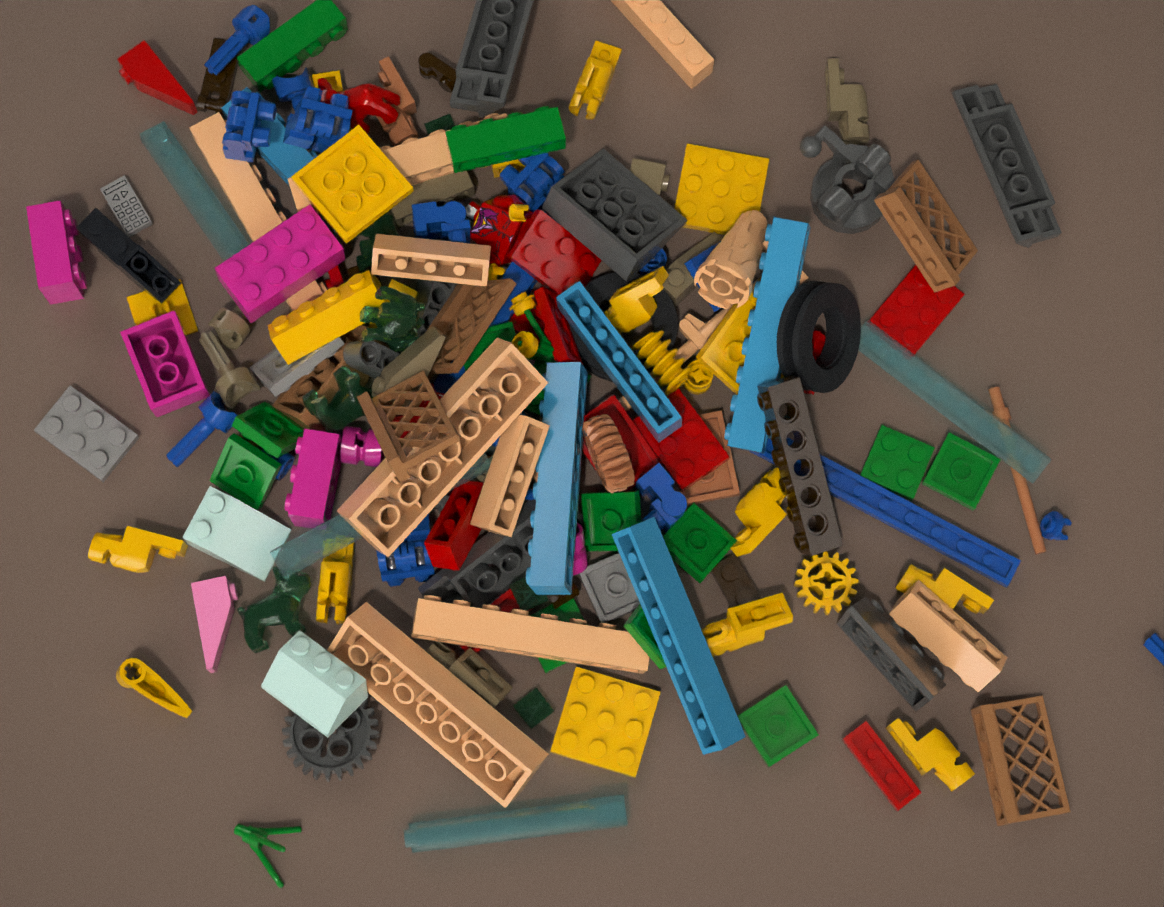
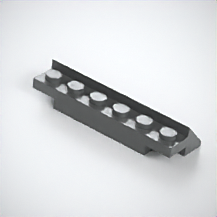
(490, 55)
(1009, 163)
(489, 566)

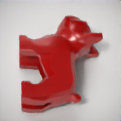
(364, 100)

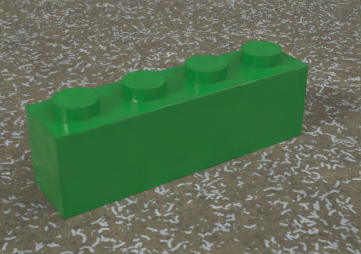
(293, 43)
(505, 139)

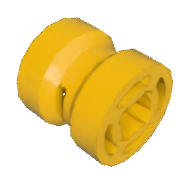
(698, 373)

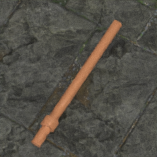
(1003, 414)

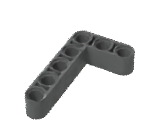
(376, 354)

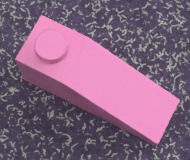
(214, 614)

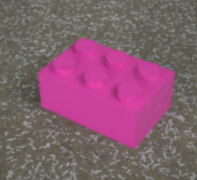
(56, 252)
(165, 364)
(314, 478)

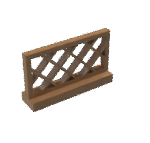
(916, 231)
(467, 317)
(389, 432)
(998, 770)

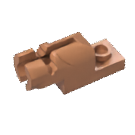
(404, 126)

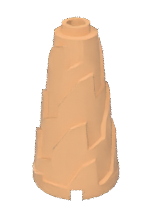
(732, 264)

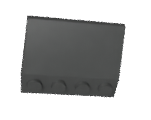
(613, 213)
(891, 653)

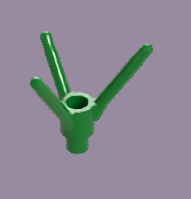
(258, 837)

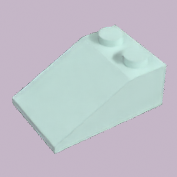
(235, 533)

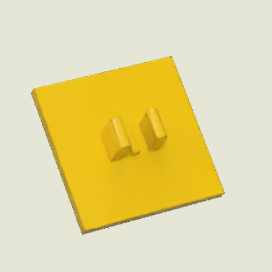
(146, 308)

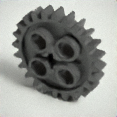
(355, 739)

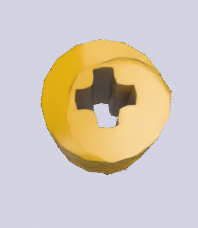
(662, 361)

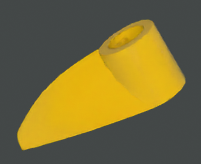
(152, 687)

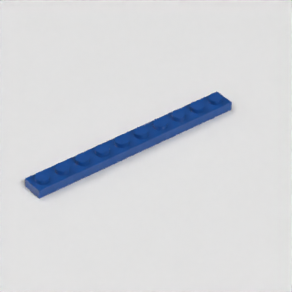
(913, 520)

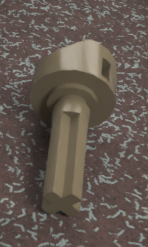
(230, 326)
(234, 382)

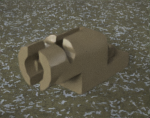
(846, 105)
(472, 671)

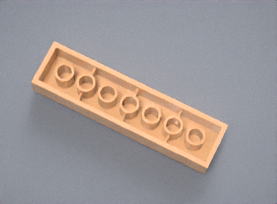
(480, 410)
(438, 705)

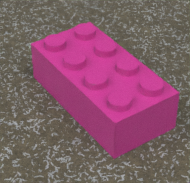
(280, 263)

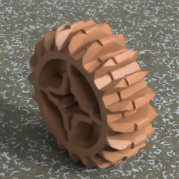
(608, 453)

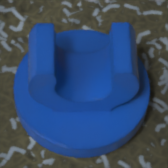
(1052, 526)

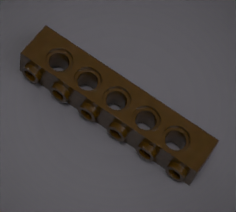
(825, 533)

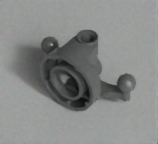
(850, 161)

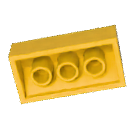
(325, 317)

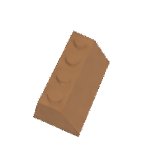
(320, 380)

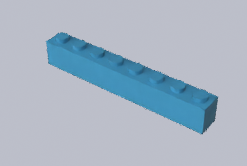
(780, 278)
(558, 480)
(678, 636)

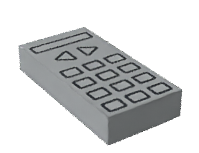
(126, 206)

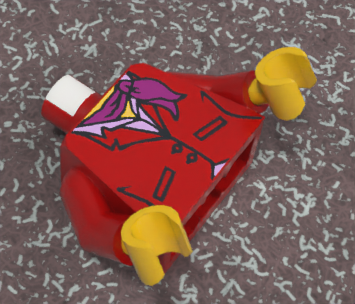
(499, 225)

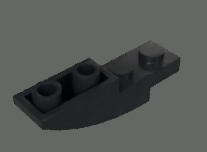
(128, 256)

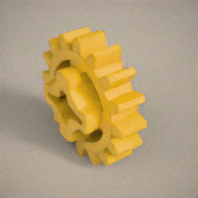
(838, 582)

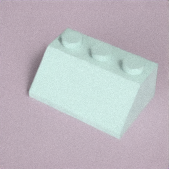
(315, 684)

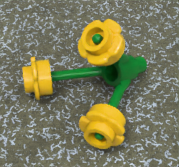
(526, 342)

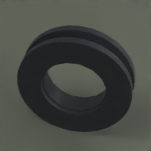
(663, 318)
(841, 340)

